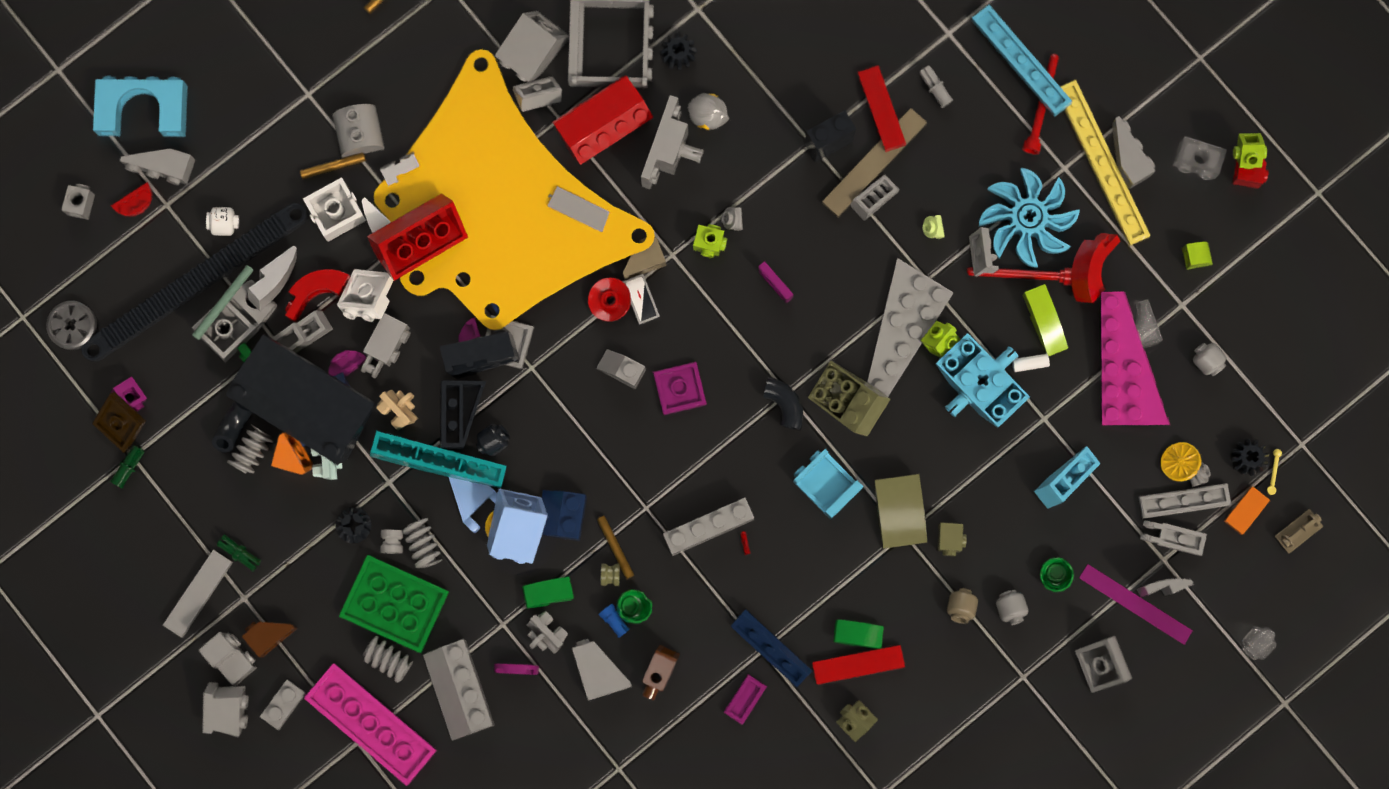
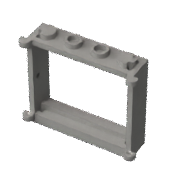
(576, 42)

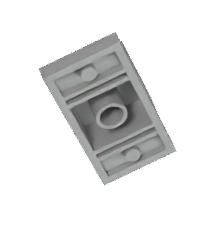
(668, 145)

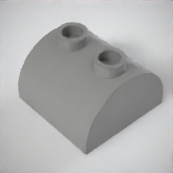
(358, 129)
(1103, 664)

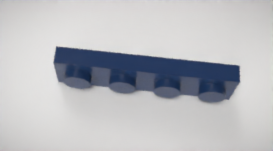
(771, 648)

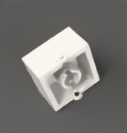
(334, 209)

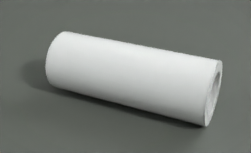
(1030, 362)

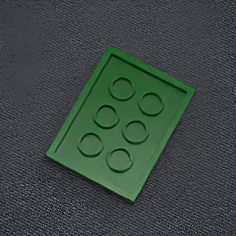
(394, 604)

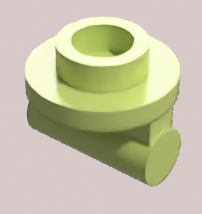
(933, 227)

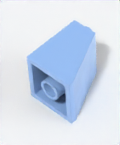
(516, 526)

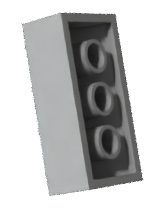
(458, 689)

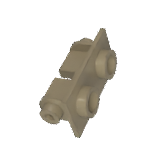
(1299, 530)

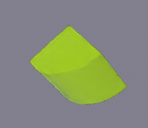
(1197, 255)

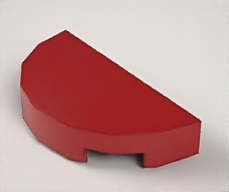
(134, 202)

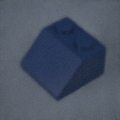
(564, 514)

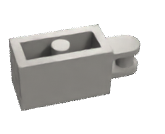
(385, 344)

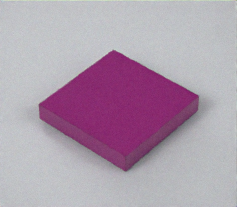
(679, 388)

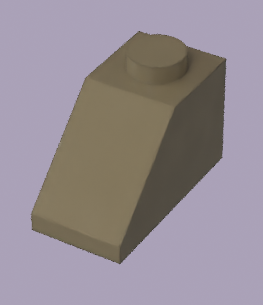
(645, 261)

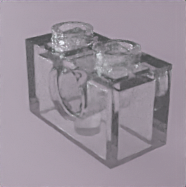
(1212, 156)

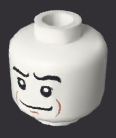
(222, 221)

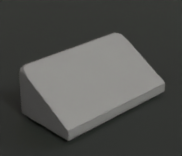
(537, 93)

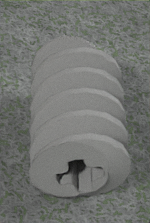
(251, 450)
(421, 544)
(387, 659)

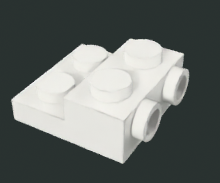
(365, 295)

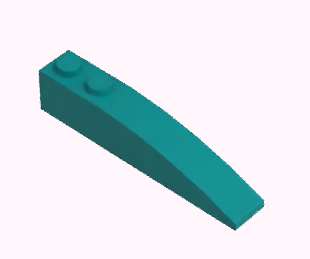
(436, 460)

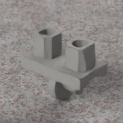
(543, 636)

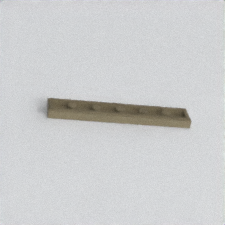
(871, 166)

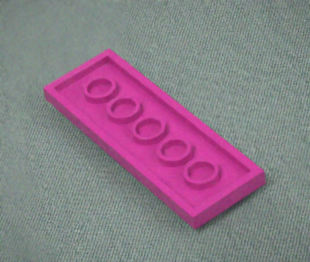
(370, 724)

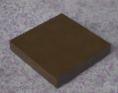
(118, 422)

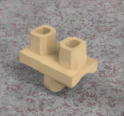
(400, 405)

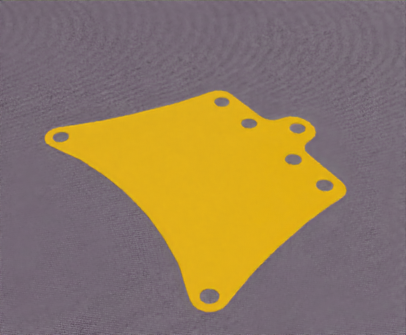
(500, 184)

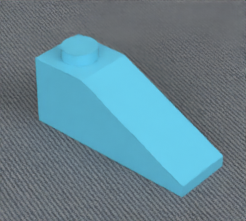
(1067, 478)

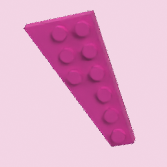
(1127, 377)

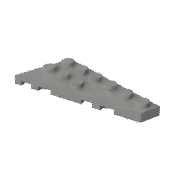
(909, 313)

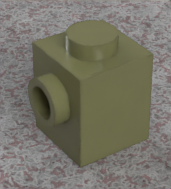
(951, 538)

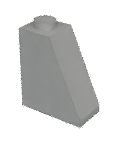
(597, 671)

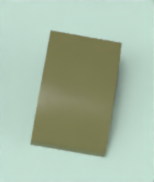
(900, 511)

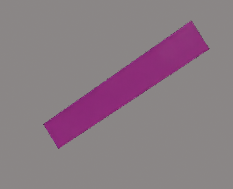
(1136, 604)

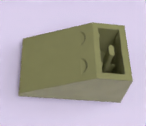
(849, 399)

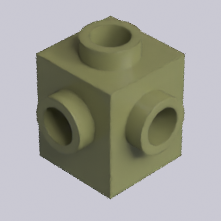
(856, 720)

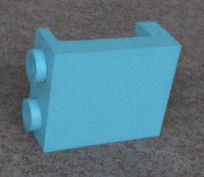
(826, 483)

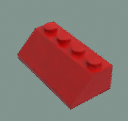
(602, 119)
(418, 236)

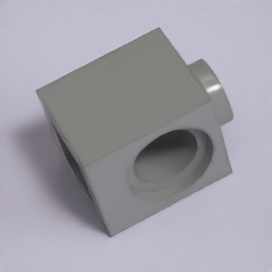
(84, 208)

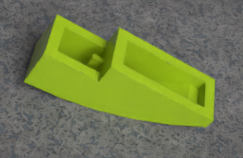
(1045, 320)

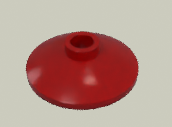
(600, 295)

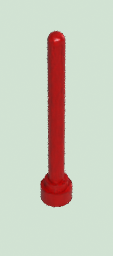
(1032, 144)
(1062, 276)

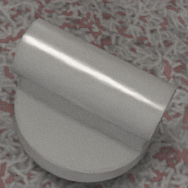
(732, 218)
(1202, 476)

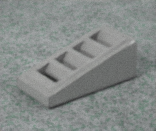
(863, 205)

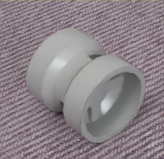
(391, 544)

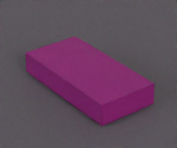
(775, 282)
(745, 699)

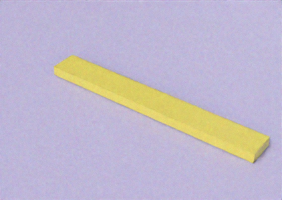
(1104, 166)

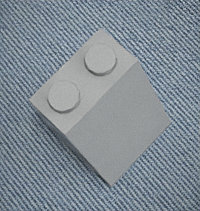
(531, 46)

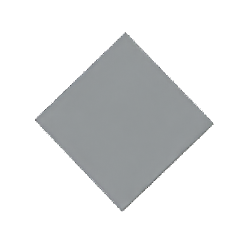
(522, 336)

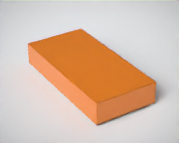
(1247, 510)

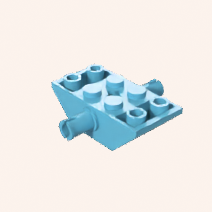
(966, 364)

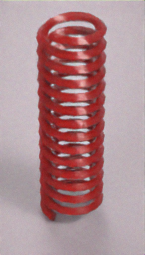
(746, 547)

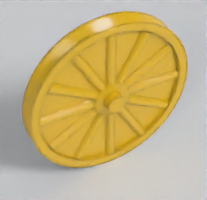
(1180, 461)

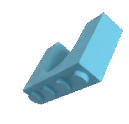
(114, 93)

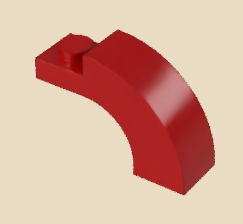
(1088, 265)
(312, 285)

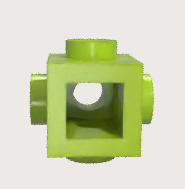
(1250, 150)
(707, 248)
(940, 338)

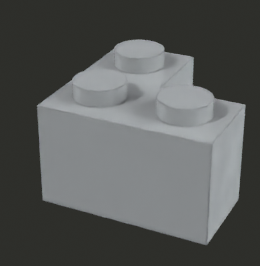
(227, 656)

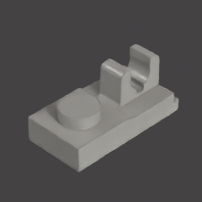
(980, 251)

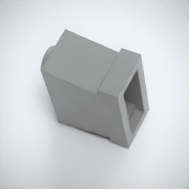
(224, 709)

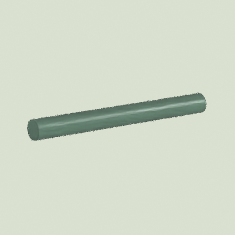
(223, 301)

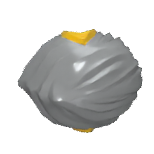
(707, 111)

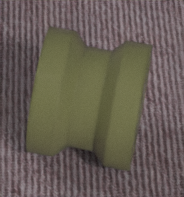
(610, 574)

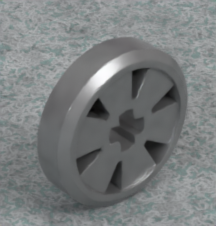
(58, 323)

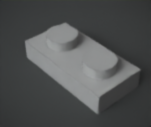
(283, 704)

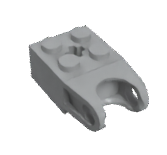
(242, 323)

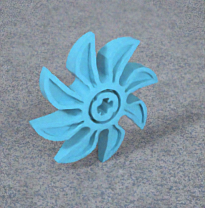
(1035, 208)

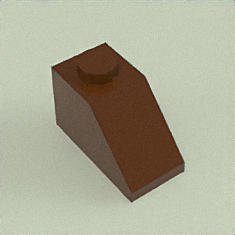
(266, 636)

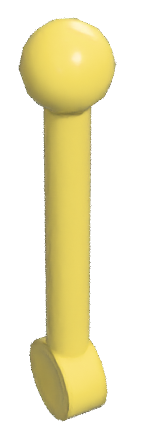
(1271, 489)

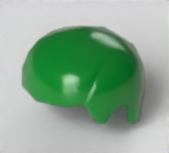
(1056, 574)
(634, 606)

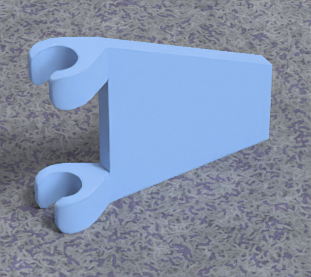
(469, 498)

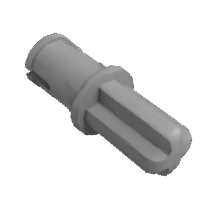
(935, 86)

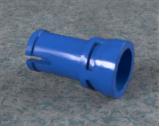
(613, 619)

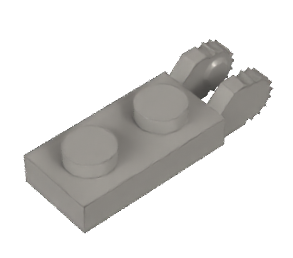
(1176, 538)

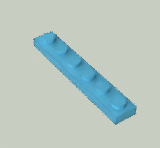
(1021, 60)

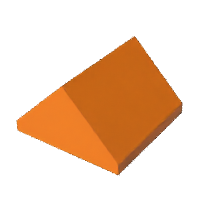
(291, 455)

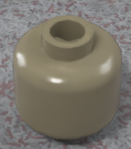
(962, 606)

